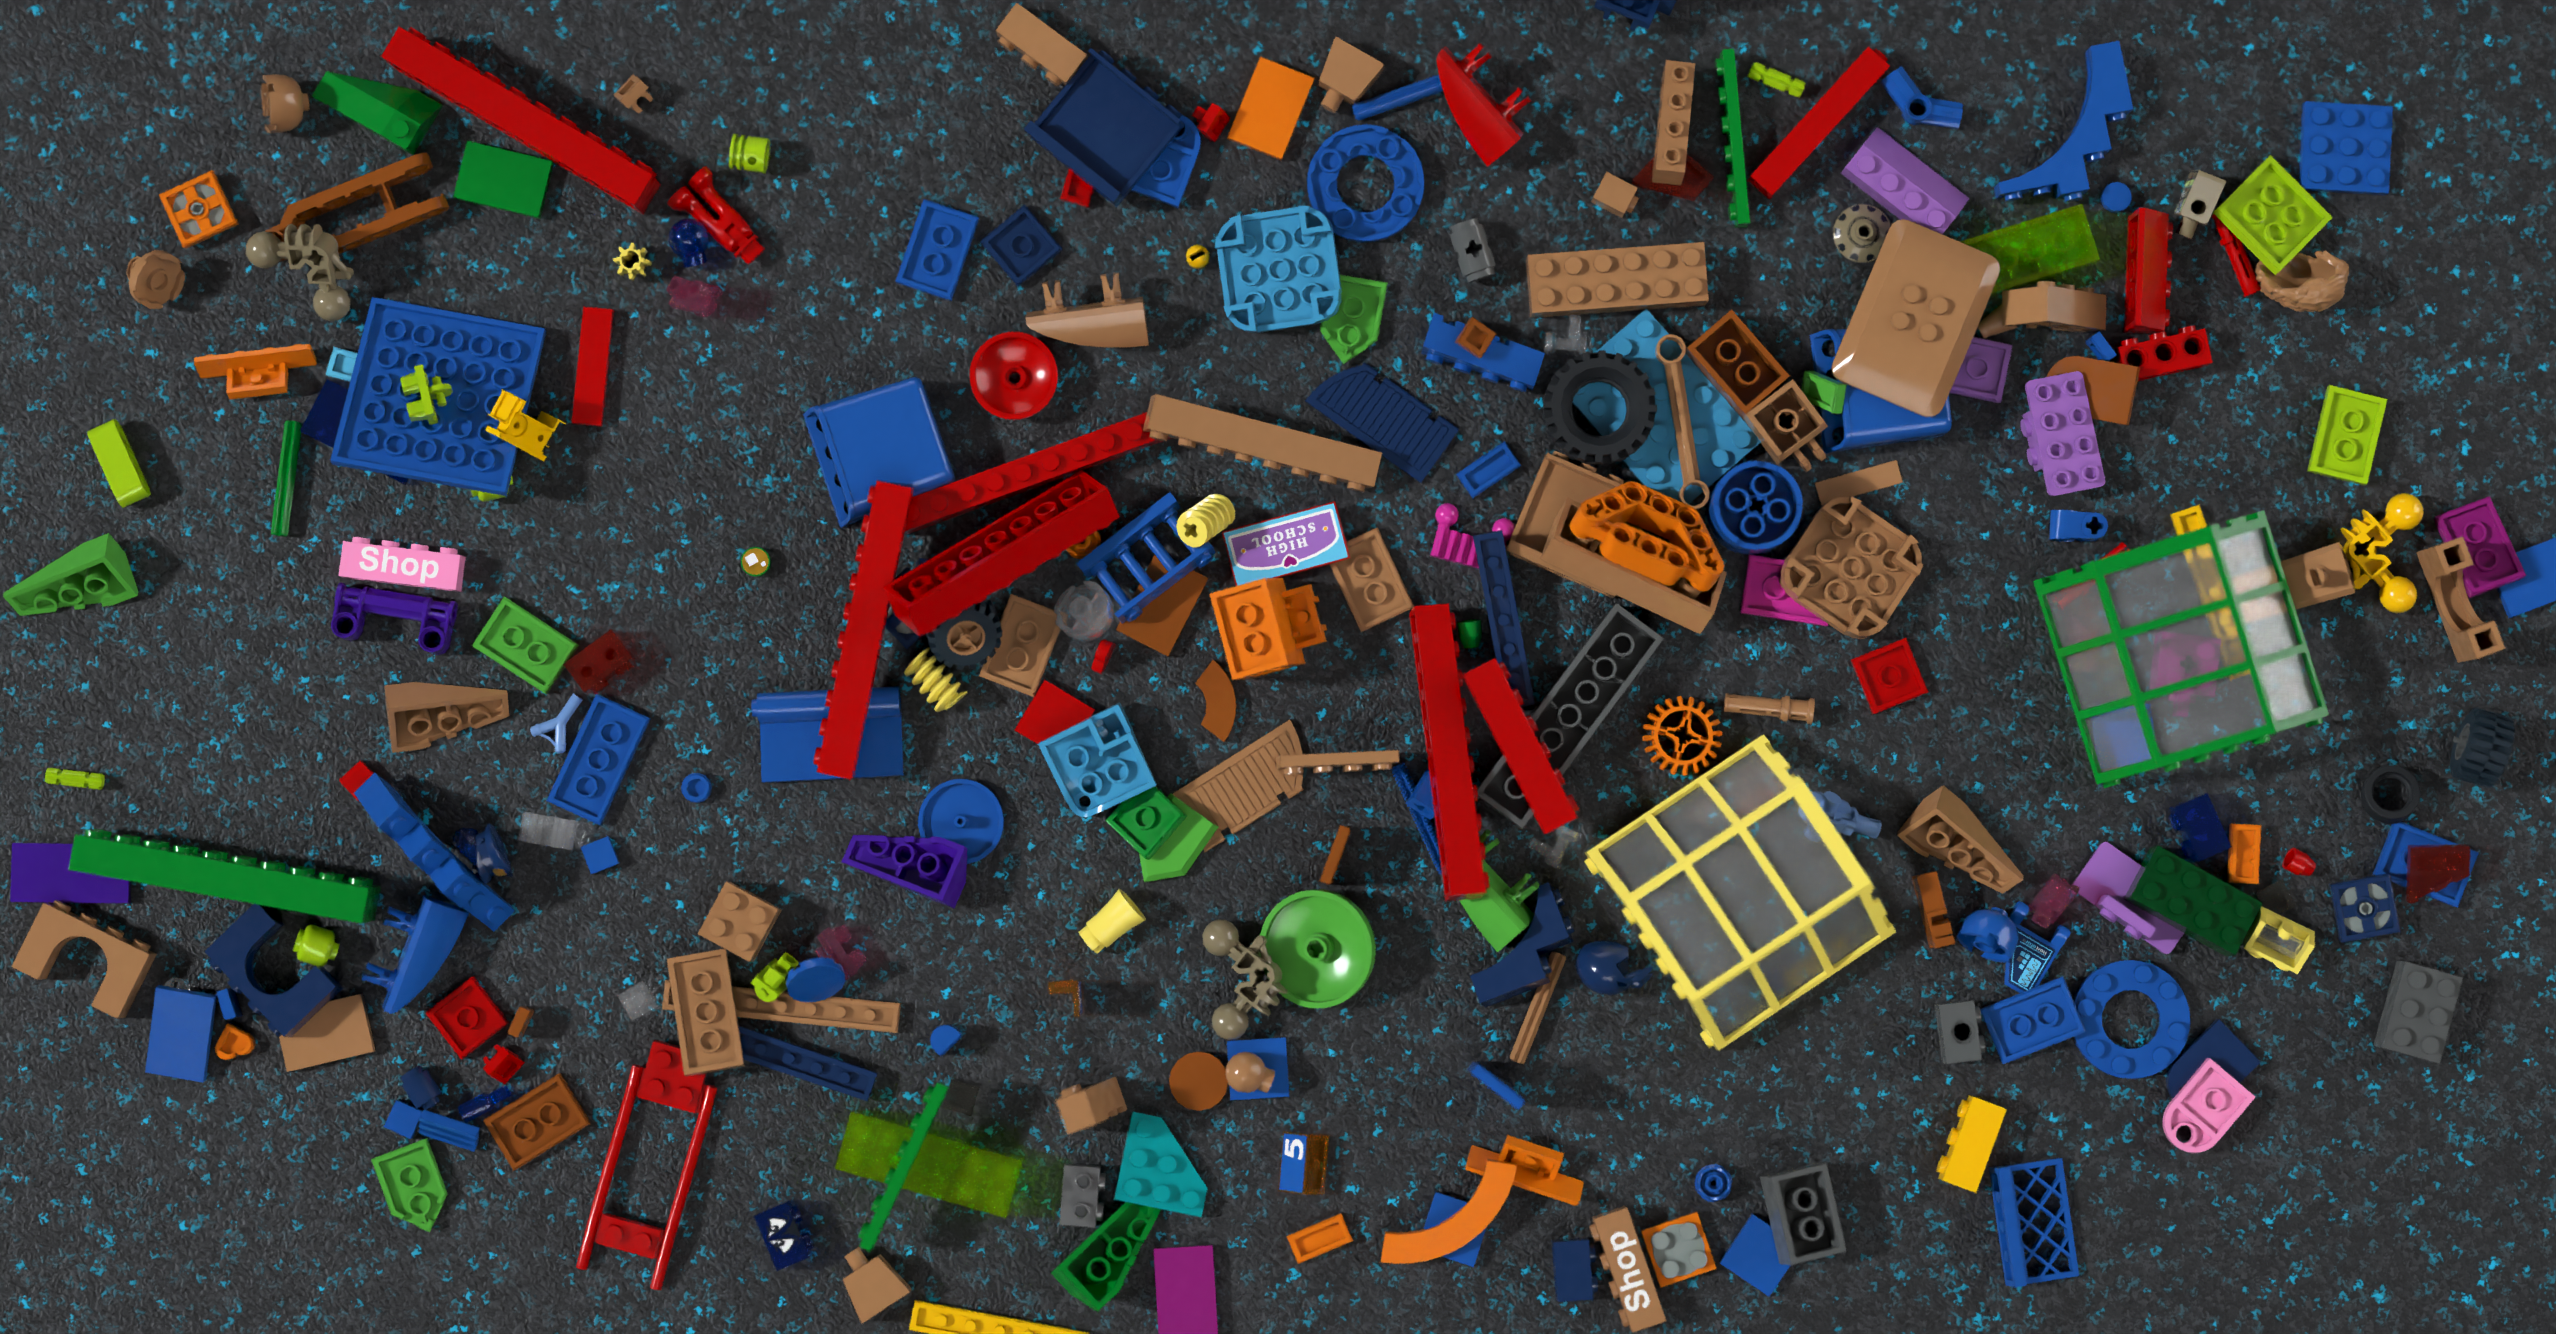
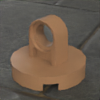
(155, 278)

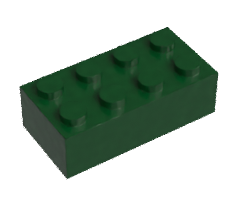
(2193, 901)

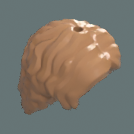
(2306, 282)

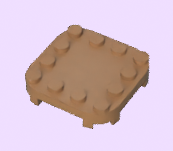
(1851, 567)

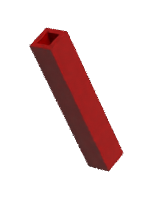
(1819, 122)

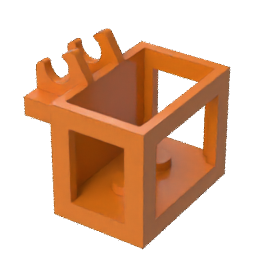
(1266, 626)

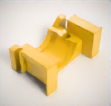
(520, 428)

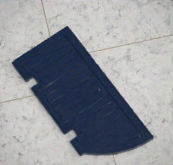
(1384, 419)

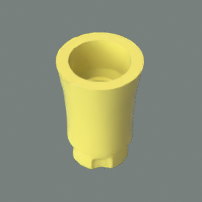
(1111, 922)

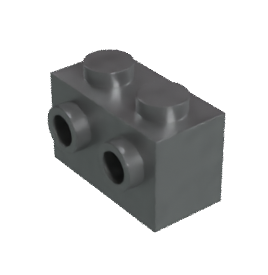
(1081, 1195)

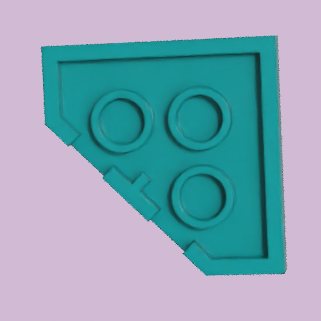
(1157, 1170)

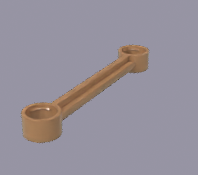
(1682, 420)

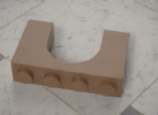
(2444, 573)
(126, 960)

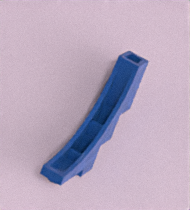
(2105, 98)
(430, 854)

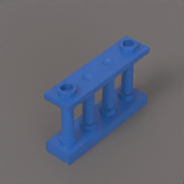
(1119, 547)

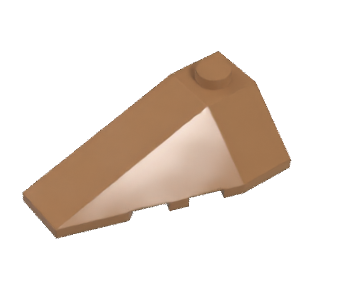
(431, 711)
(1952, 833)

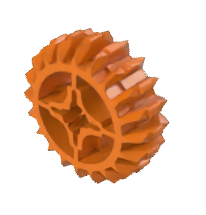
(1688, 710)

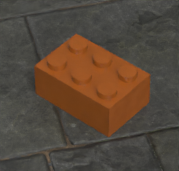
(1736, 363)

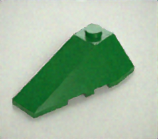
(1103, 1260)

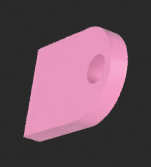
(2207, 1106)

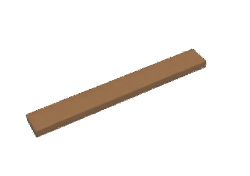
(828, 1012)

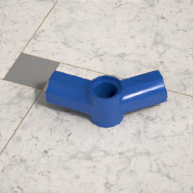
(1936, 111)

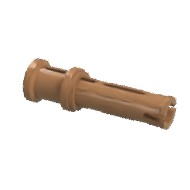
(1783, 708)

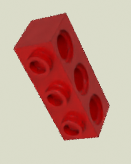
(2178, 358)

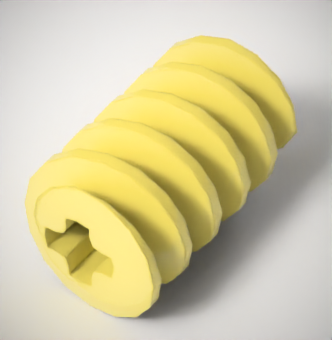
(1205, 520)
(934, 681)

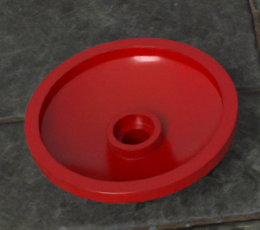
(1008, 355)

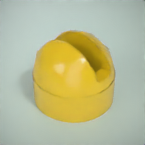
(1199, 262)

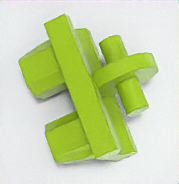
(424, 408)
(771, 980)

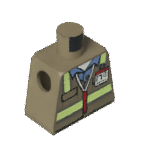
(2204, 190)

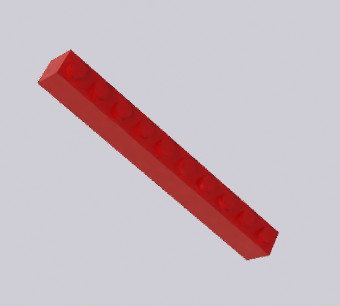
(1028, 472)
(864, 630)
(1448, 752)

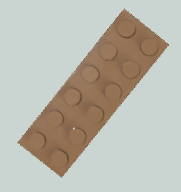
(1617, 280)
(1583, 559)

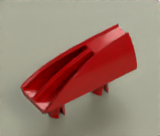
(1482, 120)

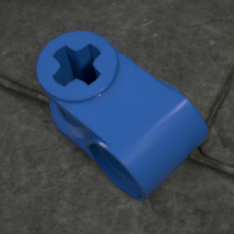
(2071, 526)

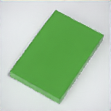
(525, 645)

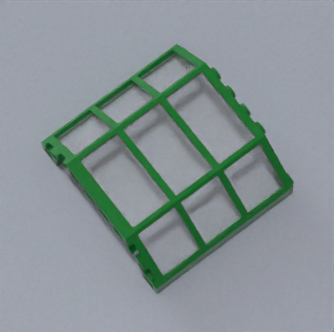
(2181, 649)

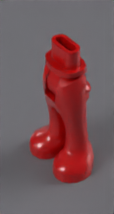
(730, 229)

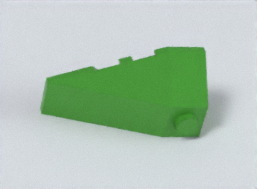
(84, 576)

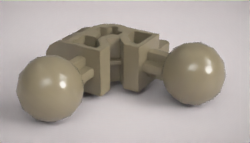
(316, 250)
(1231, 1019)

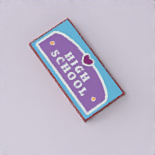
(1287, 544)

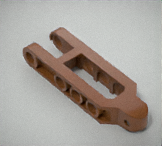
(364, 186)

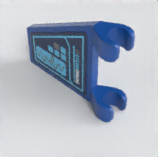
(2032, 953)

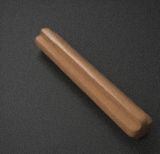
(1536, 1011)

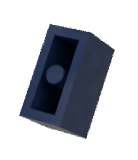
(1573, 1269)

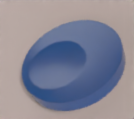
(965, 815)

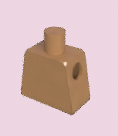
(1347, 74)
(872, 1284)

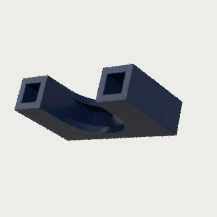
(235, 956)

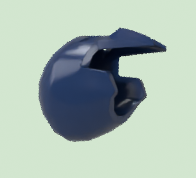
(1605, 968)

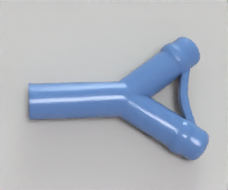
(558, 724)

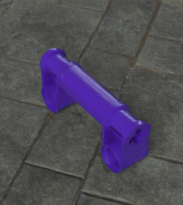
(394, 605)

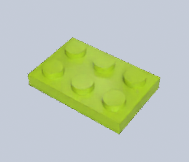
(2347, 435)

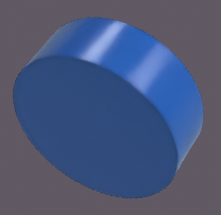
(2116, 197)
(696, 787)

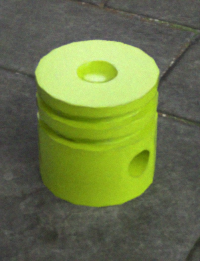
(749, 153)

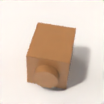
(1615, 195)

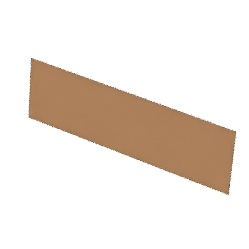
(1859, 482)

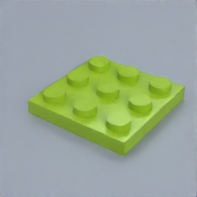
(2272, 215)

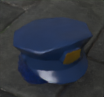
(484, 851)

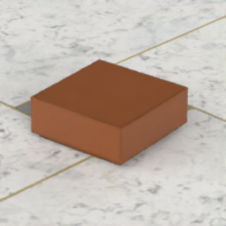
(1475, 337)
(521, 1021)

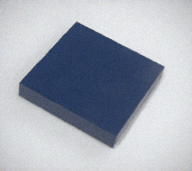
(1021, 245)

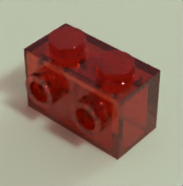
(600, 662)

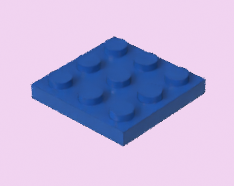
(2345, 148)

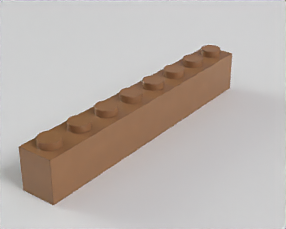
(1262, 442)

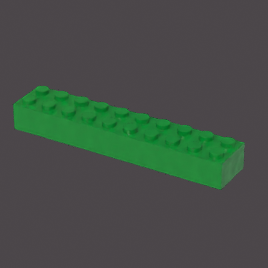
(225, 877)

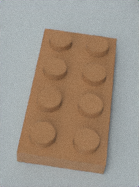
(1348, 761)
(705, 1012)

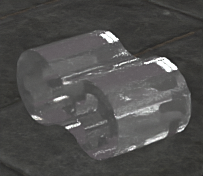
(548, 830)

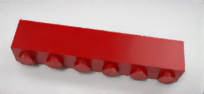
(1520, 746)

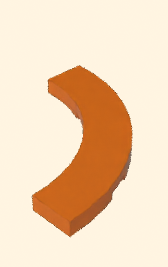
(1460, 1227)

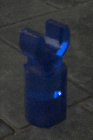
(482, 1104)

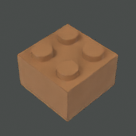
(739, 921)

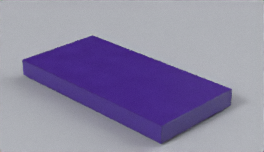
(43, 875)

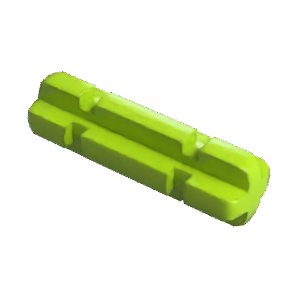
(1776, 79)
(74, 778)

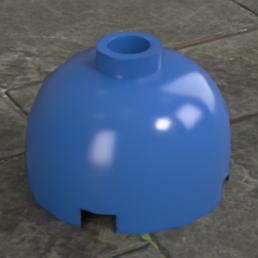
(1991, 933)

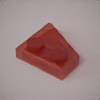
(1694, 182)
(2434, 867)

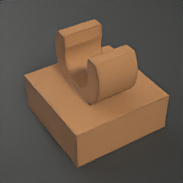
(631, 91)

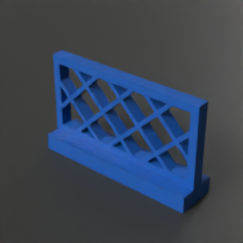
(2009, 1219)

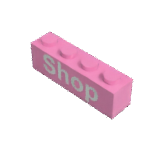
(402, 566)

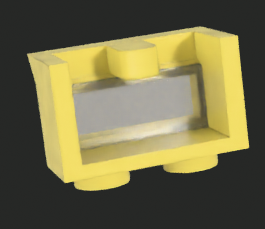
(2279, 940)

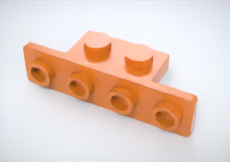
(256, 371)
(1535, 1169)

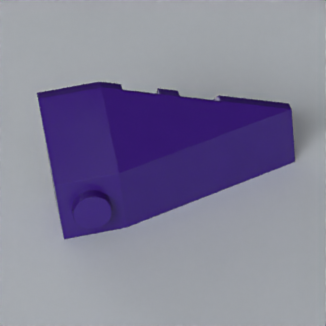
(921, 865)

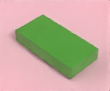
(1824, 391)

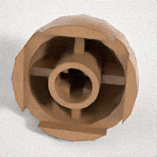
(282, 103)

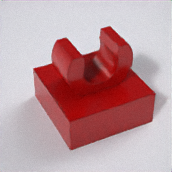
(1211, 121)
(503, 1064)

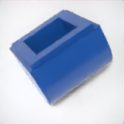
(944, 1038)

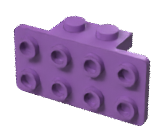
(2062, 434)
(2105, 884)

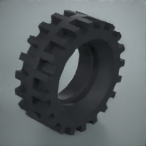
(1607, 369)

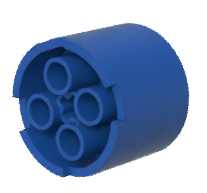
(1746, 530)

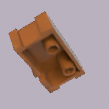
(1932, 909)

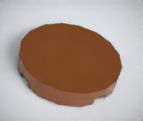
(1198, 1081)

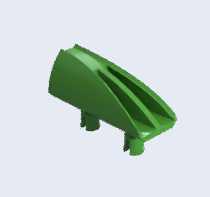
(1501, 910)

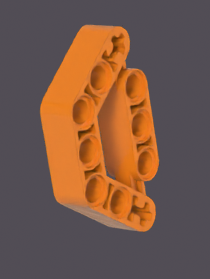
(1690, 549)

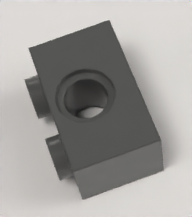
(1948, 1017)

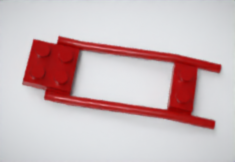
(664, 1084)

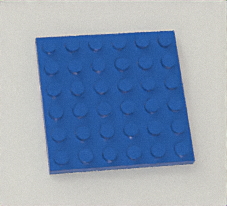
(468, 353)

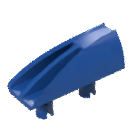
(428, 944)

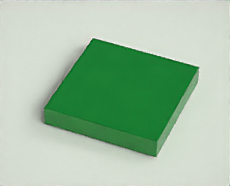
(1146, 820)

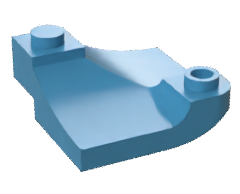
(1098, 761)

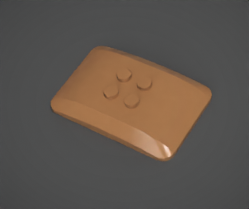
(1915, 318)

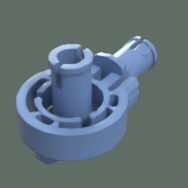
(1846, 818)

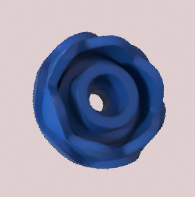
(1720, 1189)

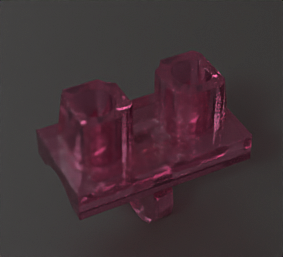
(693, 296)
(2052, 900)
(832, 941)

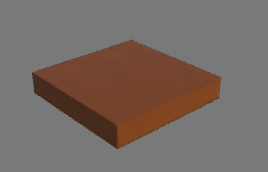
(1335, 855)

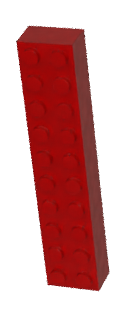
(518, 118)

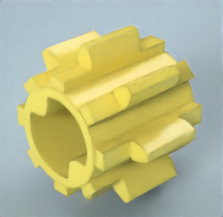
(626, 255)

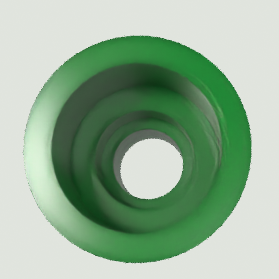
(1470, 633)

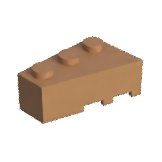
(2055, 307)
(1090, 1105)

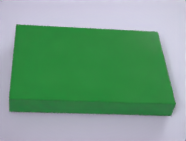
(503, 179)

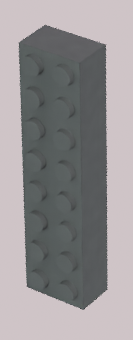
(1577, 704)

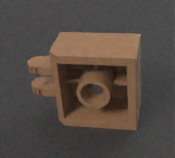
(1804, 425)

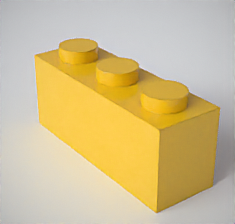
(1970, 1143)

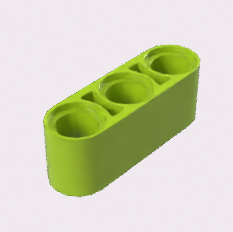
(118, 463)

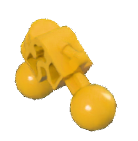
(2403, 513)

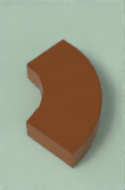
(1219, 701)

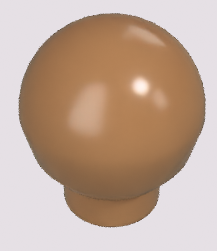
(1248, 1073)

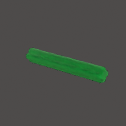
(286, 478)

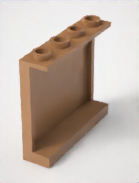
(1550, 489)

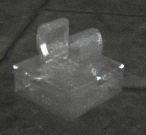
(638, 1000)

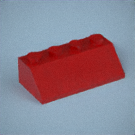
(2147, 272)

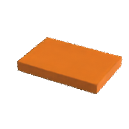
(1270, 108)

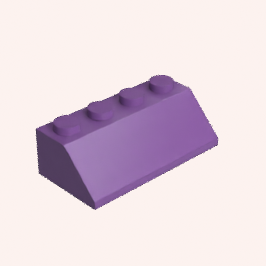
(1904, 183)

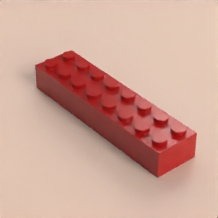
(1001, 553)

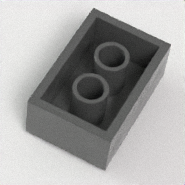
(2418, 1012)
(1803, 1213)

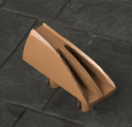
(1102, 324)
(2318, 576)

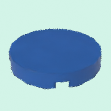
(815, 980)

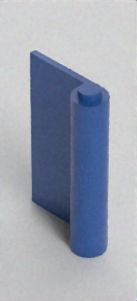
(792, 727)

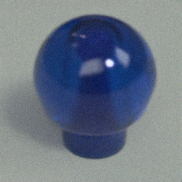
(689, 241)

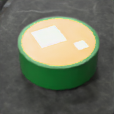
(756, 561)

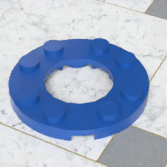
(1383, 145)
(2172, 1012)

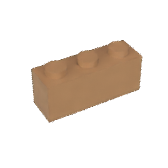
(1040, 45)

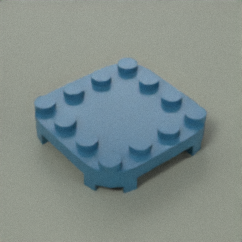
(1279, 269)

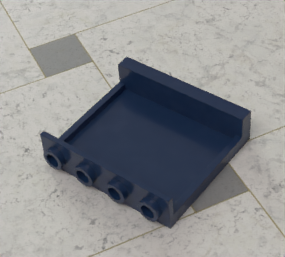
(1106, 127)

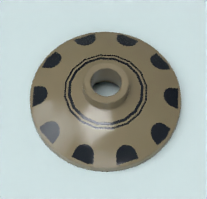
(1847, 235)

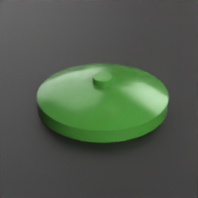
(1320, 947)

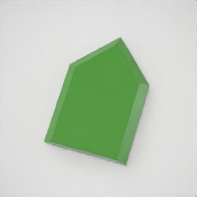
(1358, 317)
(1181, 848)
(412, 1183)

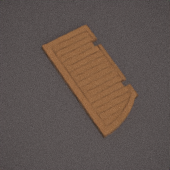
(1245, 783)

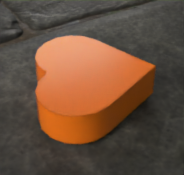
(234, 1042)

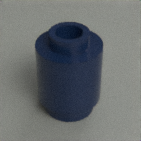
(421, 1088)

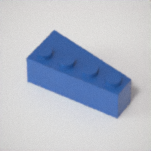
(1501, 361)

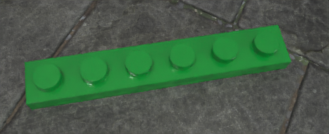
(1731, 125)
(897, 1176)

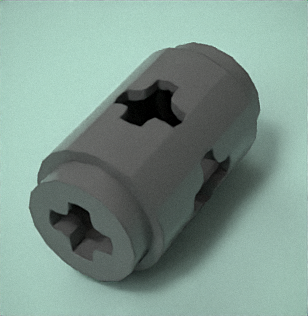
(1472, 233)

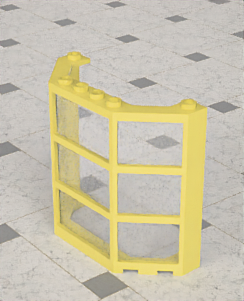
(1742, 891)

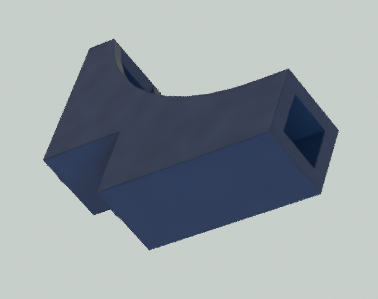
(1524, 966)

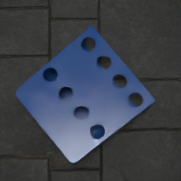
(1867, 418)
(878, 437)

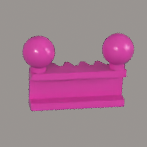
(1457, 546)

